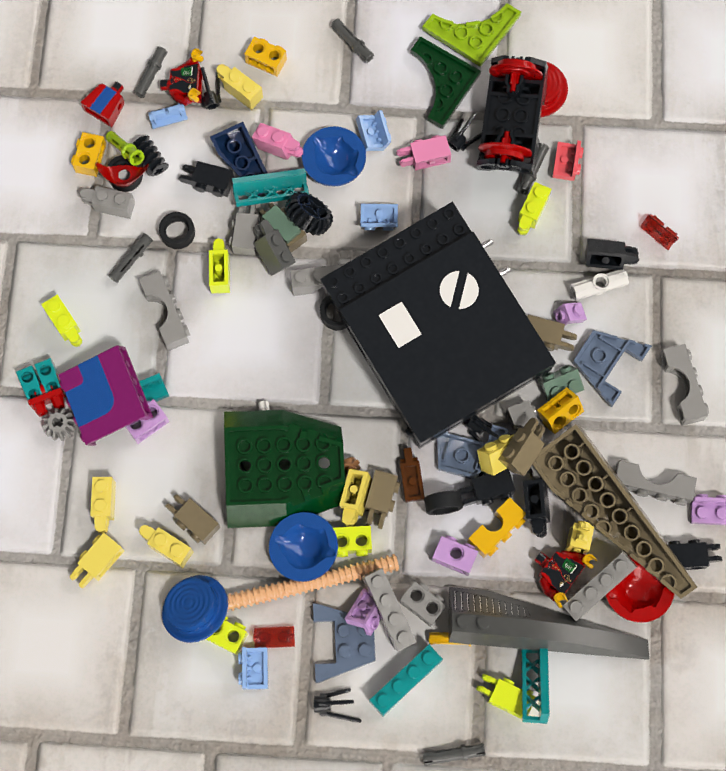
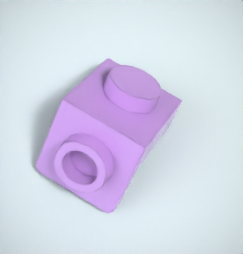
(570, 313)

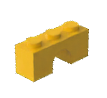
(510, 517)

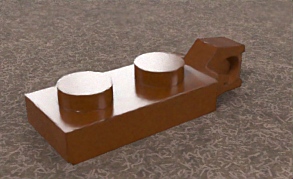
(411, 477)

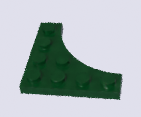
(451, 79)

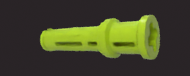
(127, 150)

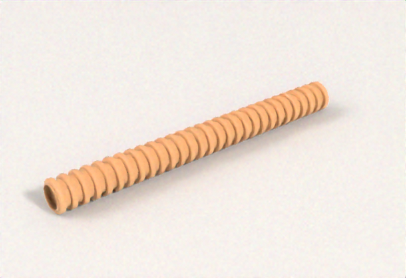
(292, 587)

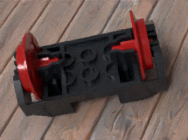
(513, 114)

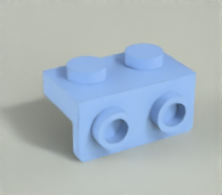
(374, 131)
(379, 216)
(254, 668)

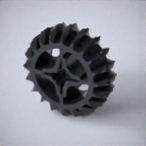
(308, 213)

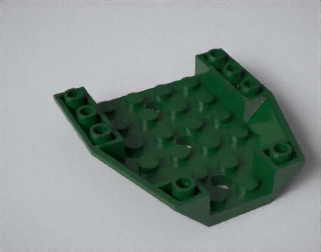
(266, 491)

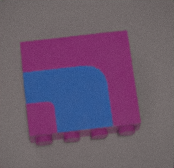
(104, 394)

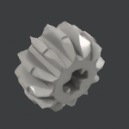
(56, 431)

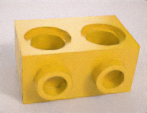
(264, 59)
(91, 154)
(560, 410)

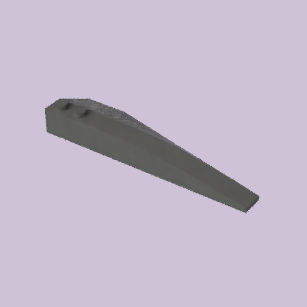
(503, 621)

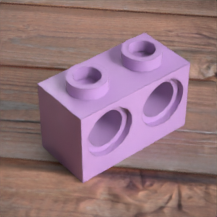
(149, 426)

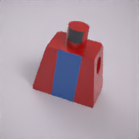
(104, 103)

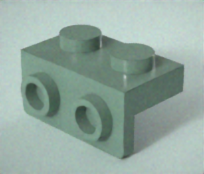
(555, 382)

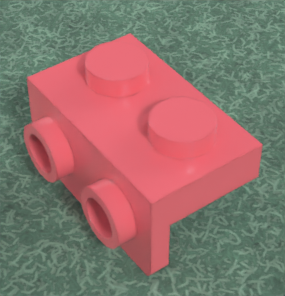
(566, 161)

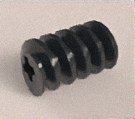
(151, 156)

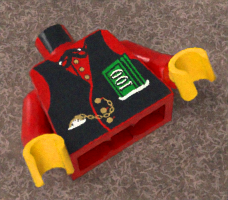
(186, 80)
(561, 572)

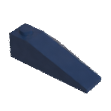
(238, 151)

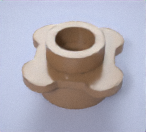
(351, 463)

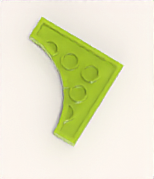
(474, 39)

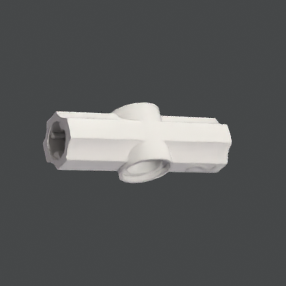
(609, 281)

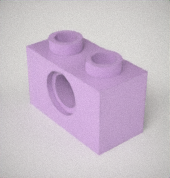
(463, 564)

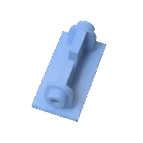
(167, 116)

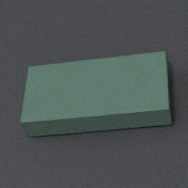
(281, 222)

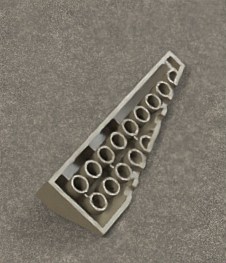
(591, 487)

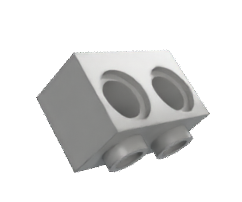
(419, 607)

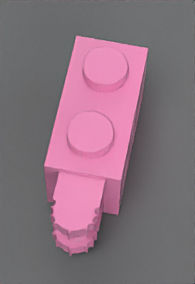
(276, 142)
(426, 153)

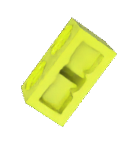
(351, 534)
(222, 637)

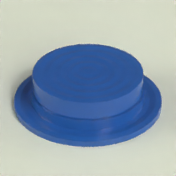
(334, 156)
(303, 547)
(195, 608)

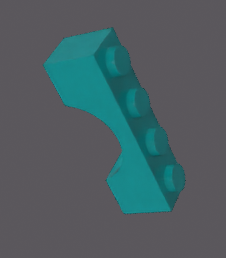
(405, 680)

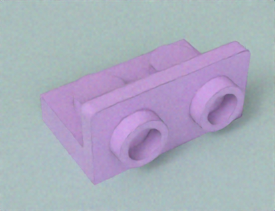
(708, 510)
(364, 613)

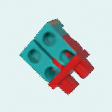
(42, 393)

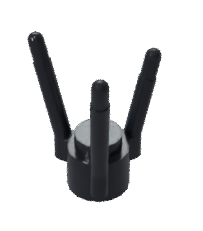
(210, 99)
(457, 139)
(479, 425)
(323, 703)

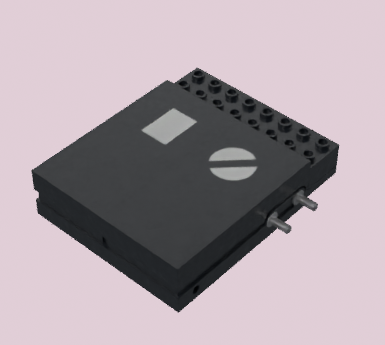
(437, 324)

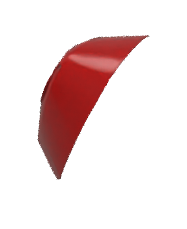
(111, 173)

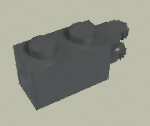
(272, 248)

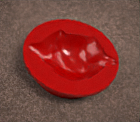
(556, 91)
(640, 596)

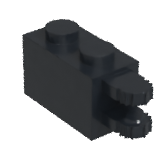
(208, 178)
(609, 254)
(489, 488)
(537, 505)
(694, 554)

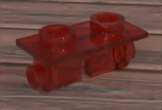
(655, 229)
(274, 637)

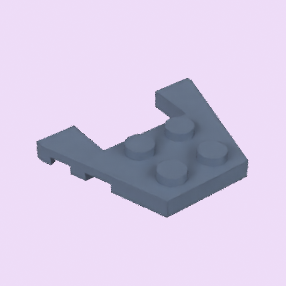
(599, 358)
(459, 454)
(351, 642)

